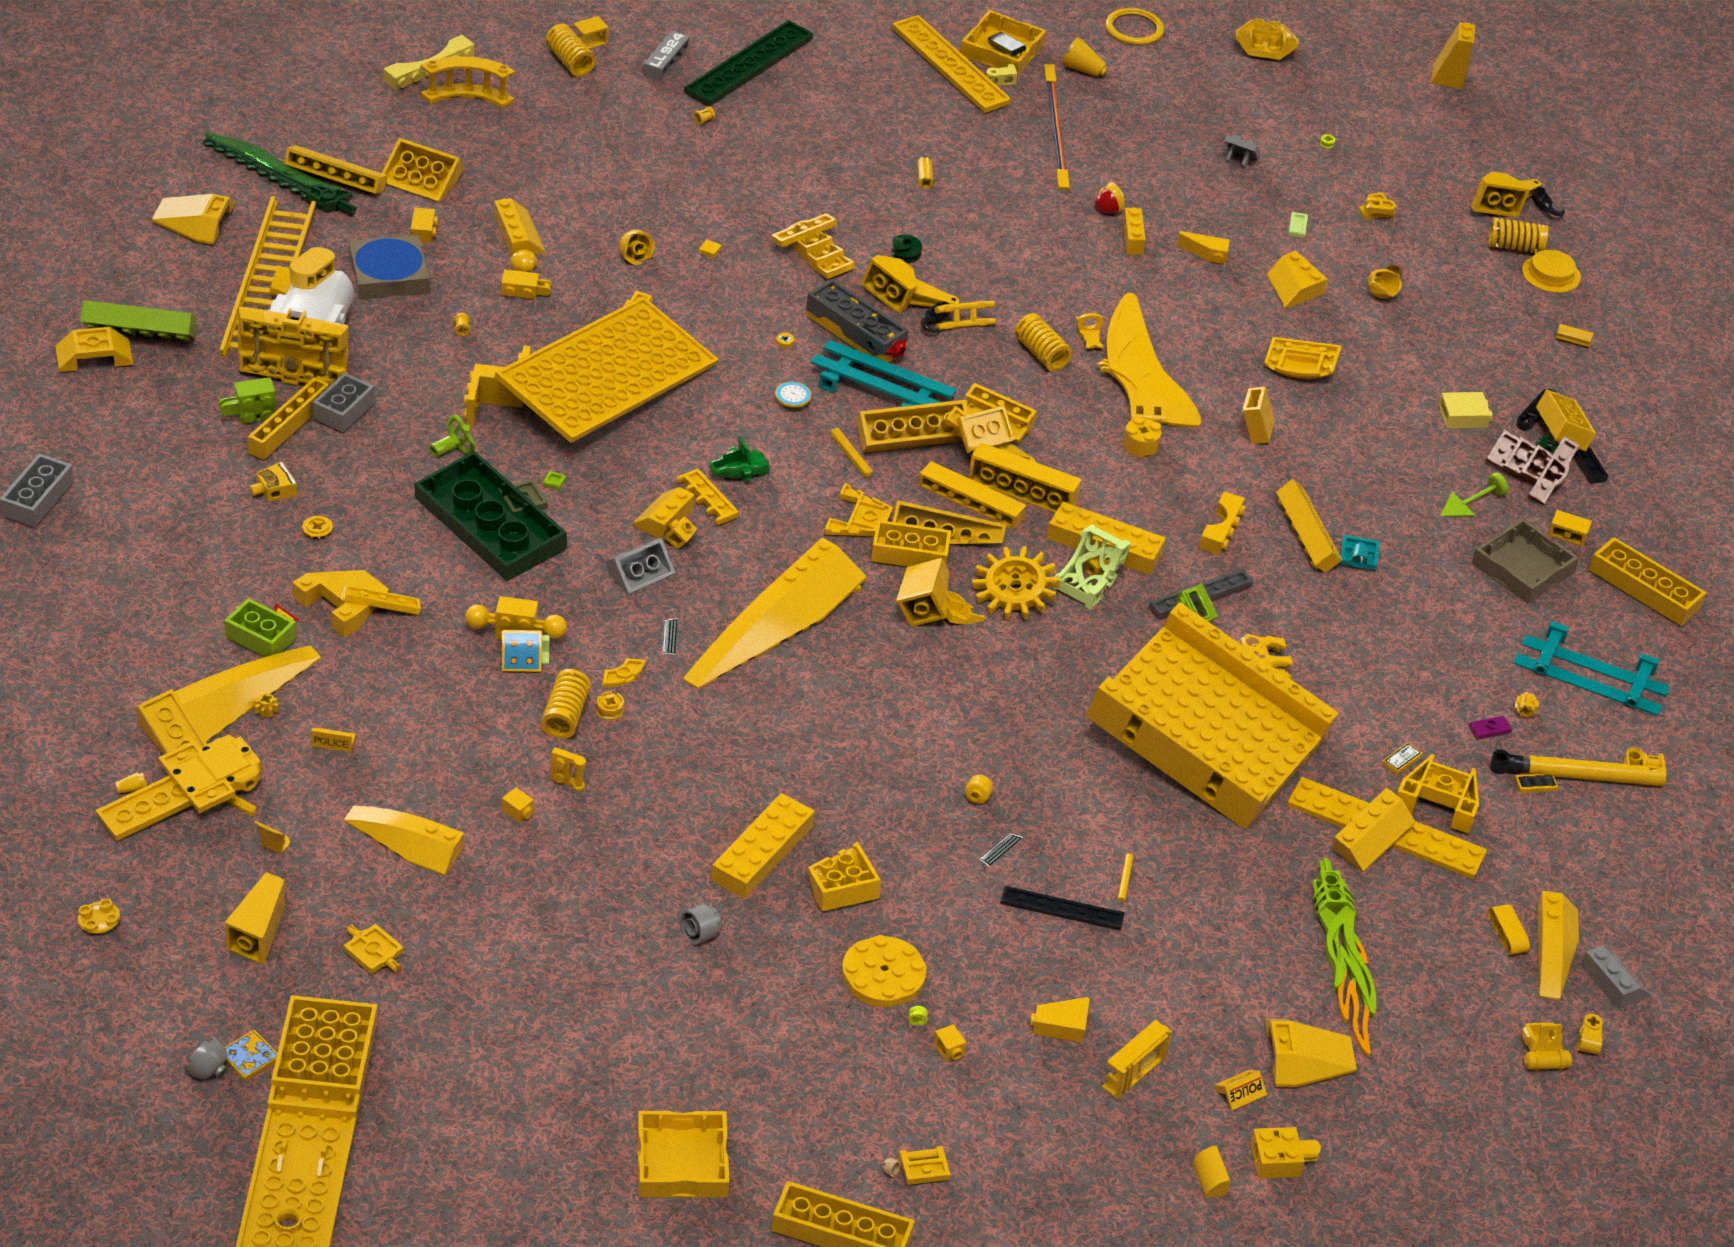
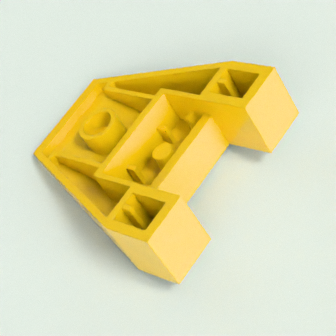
(348, 615)

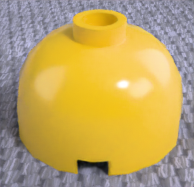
(636, 243)

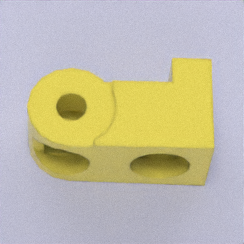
(1003, 76)

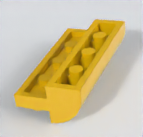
(1020, 416)

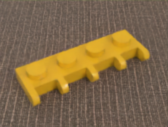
(709, 495)

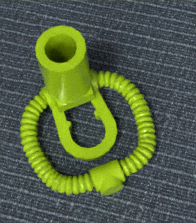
(453, 440)

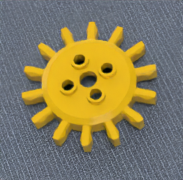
(1029, 575)

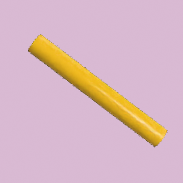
(1125, 878)

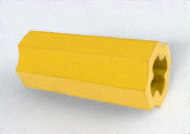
(925, 172)
(1574, 335)

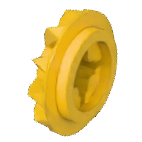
(317, 521)

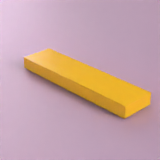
(381, 599)

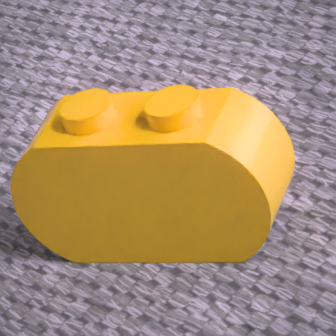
(312, 268)

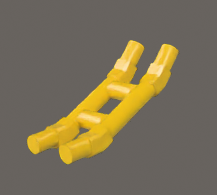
(972, 306)

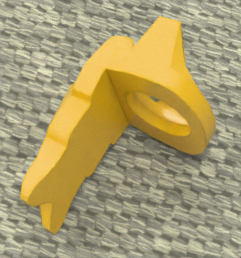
(1090, 333)

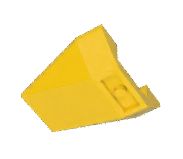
(1266, 39)
(194, 216)
(1308, 1053)

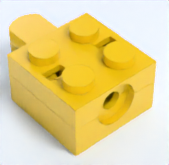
(1281, 1153)

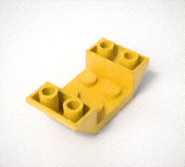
(91, 344)

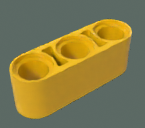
(1509, 928)

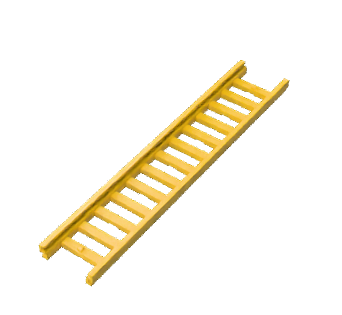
(258, 255)

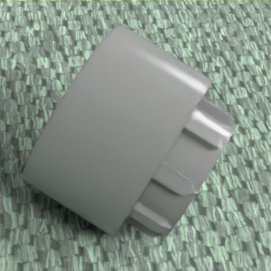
(702, 921)

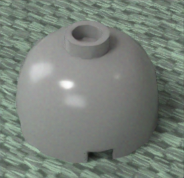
(207, 1059)

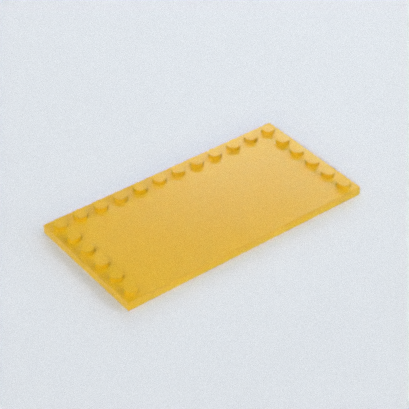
(606, 369)

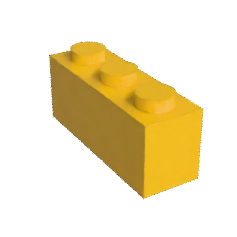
(1134, 231)

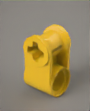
(1590, 1035)

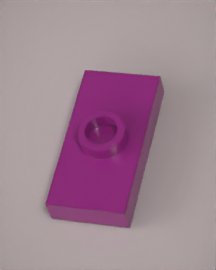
(1490, 727)

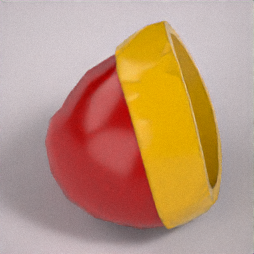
(1110, 199)

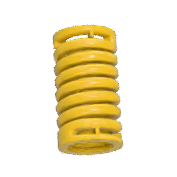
(570, 50)
(1523, 230)
(1043, 342)
(565, 703)

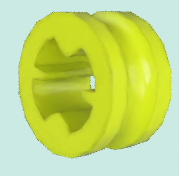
(1327, 141)
(918, 1015)

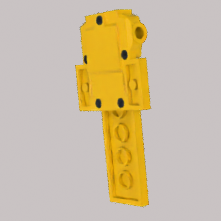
(195, 778)

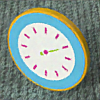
(793, 394)

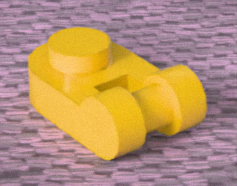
(1379, 206)

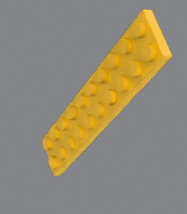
(951, 63)
(1418, 841)

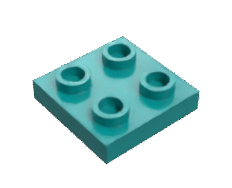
(1359, 552)

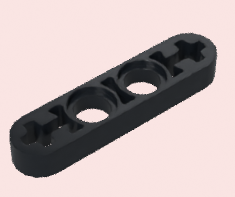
(1532, 420)

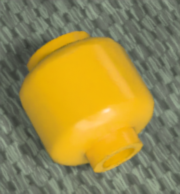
(980, 788)

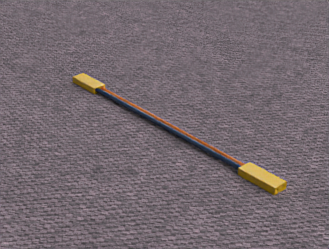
(1062, 173)

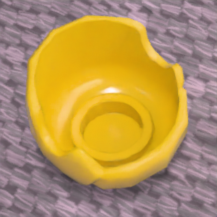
(523, 260)

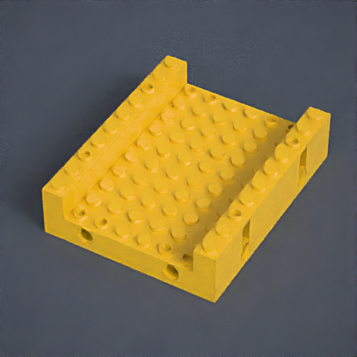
(1212, 716)

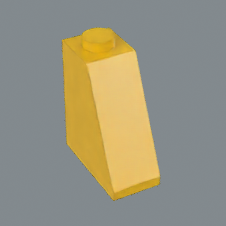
(1061, 1019)

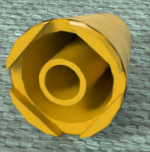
(1084, 59)

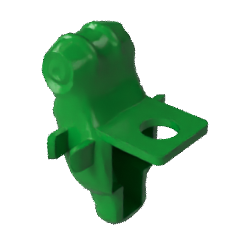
(740, 463)

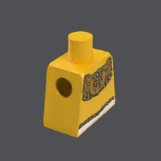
(274, 483)

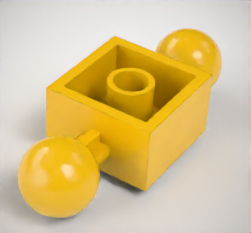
(515, 615)

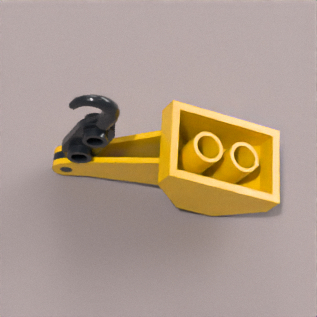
(1506, 195)
(897, 287)

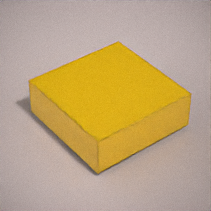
(710, 249)

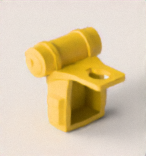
(1545, 1047)

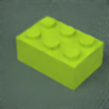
(260, 628)

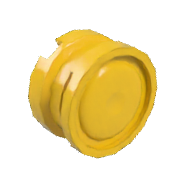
(610, 706)

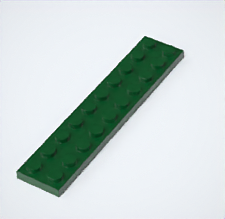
(748, 63)

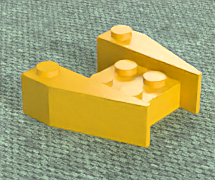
(1444, 787)

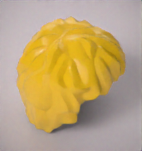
(1384, 283)

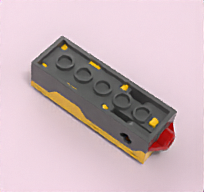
(856, 321)

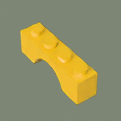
(1216, 536)

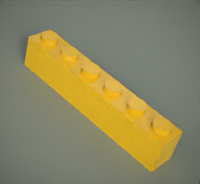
(335, 169)
(285, 420)
(972, 495)
(1308, 526)

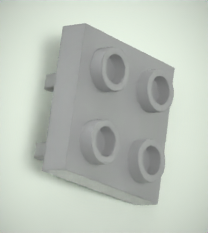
(1246, 148)

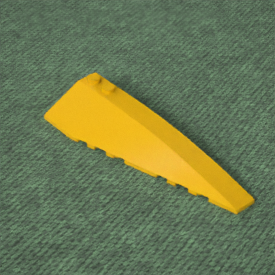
(231, 693)

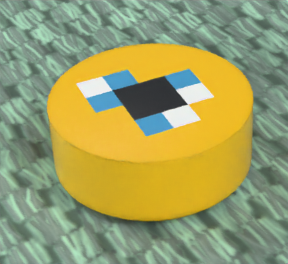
(785, 340)

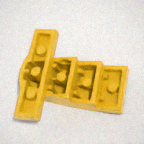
(815, 245)

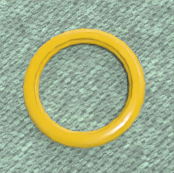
(1131, 40)

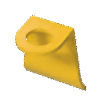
(272, 838)

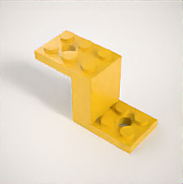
(488, 390)

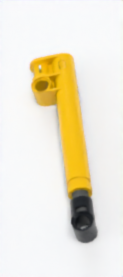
(1636, 768)

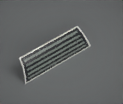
(670, 633)
(1000, 849)

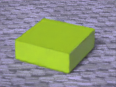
(554, 480)

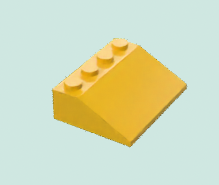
(422, 170)

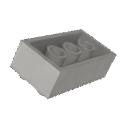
(36, 490)

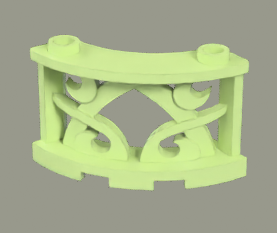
(1115, 554)

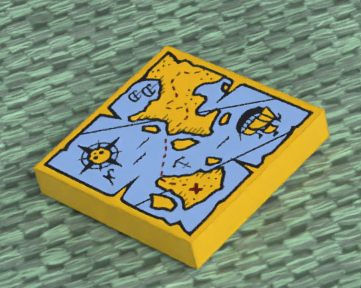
(250, 1055)

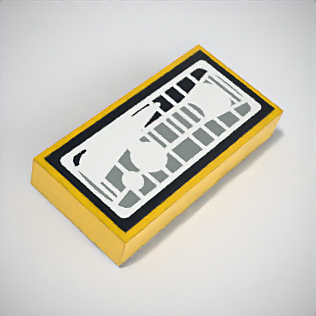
(1402, 758)

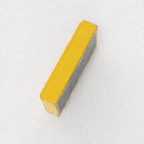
(1535, 783)

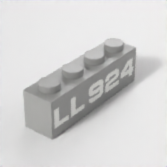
(666, 55)

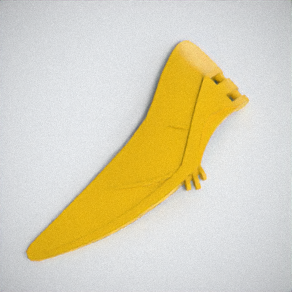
(1136, 367)

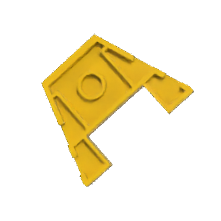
(863, 517)

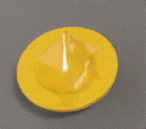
(1551, 271)

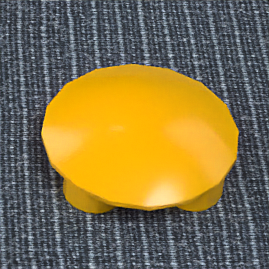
(98, 916)

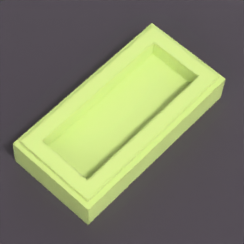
(1298, 225)

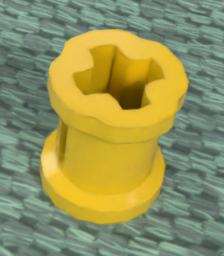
(704, 115)
(462, 324)

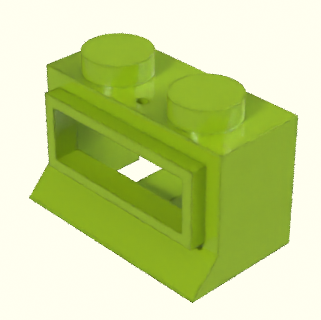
(1205, 602)

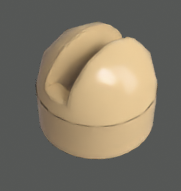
(891, 1167)

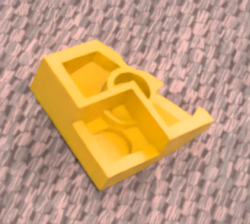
(960, 611)

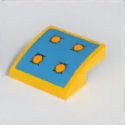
(521, 650)

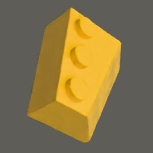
(1296, 280)
(844, 879)

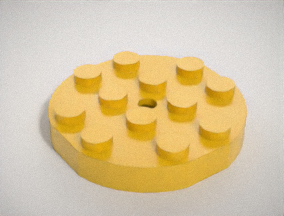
(870, 984)

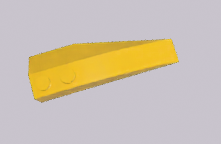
(963, 528)
(410, 836)
(1556, 942)

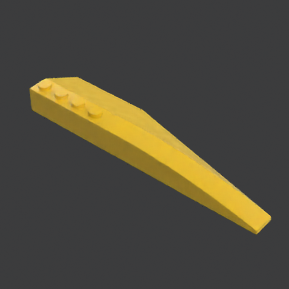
(790, 604)

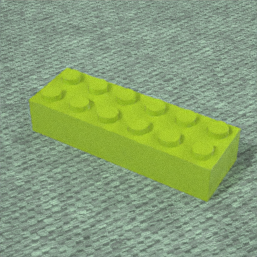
(139, 319)

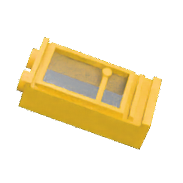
(1137, 1058)

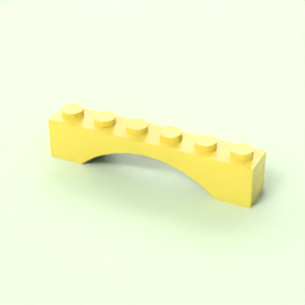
(403, 74)

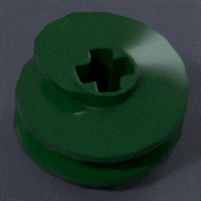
(906, 248)

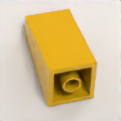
(1454, 58)
(924, 592)
(256, 919)

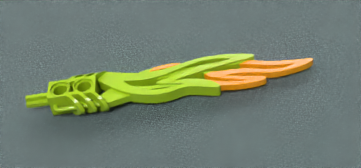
(1335, 898)

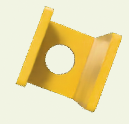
(591, 32)

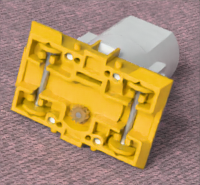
(299, 334)

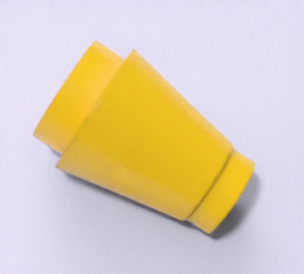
(131, 783)

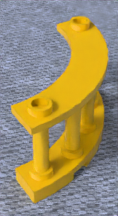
(467, 90)

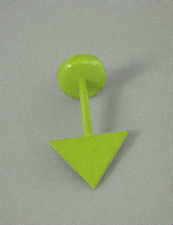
(1457, 508)

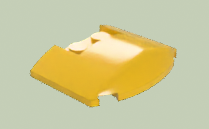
(1302, 358)

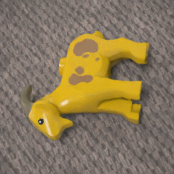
(1260, 647)

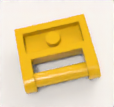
(562, 768)
(924, 1170)

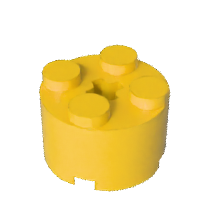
(1142, 437)

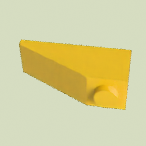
(1206, 247)

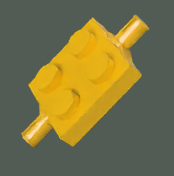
(373, 948)

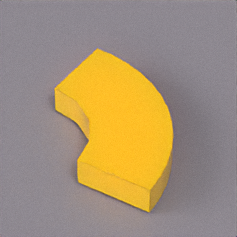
(624, 674)

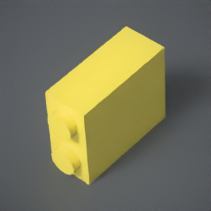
(1465, 410)

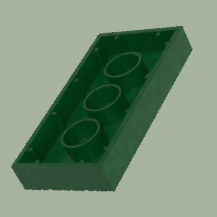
(470, 505)

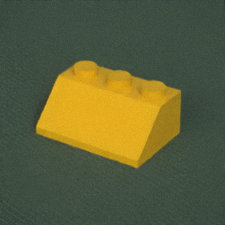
(665, 509)

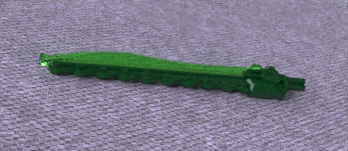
(327, 196)

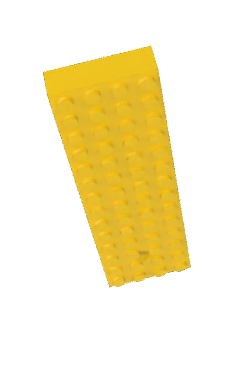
(309, 1123)

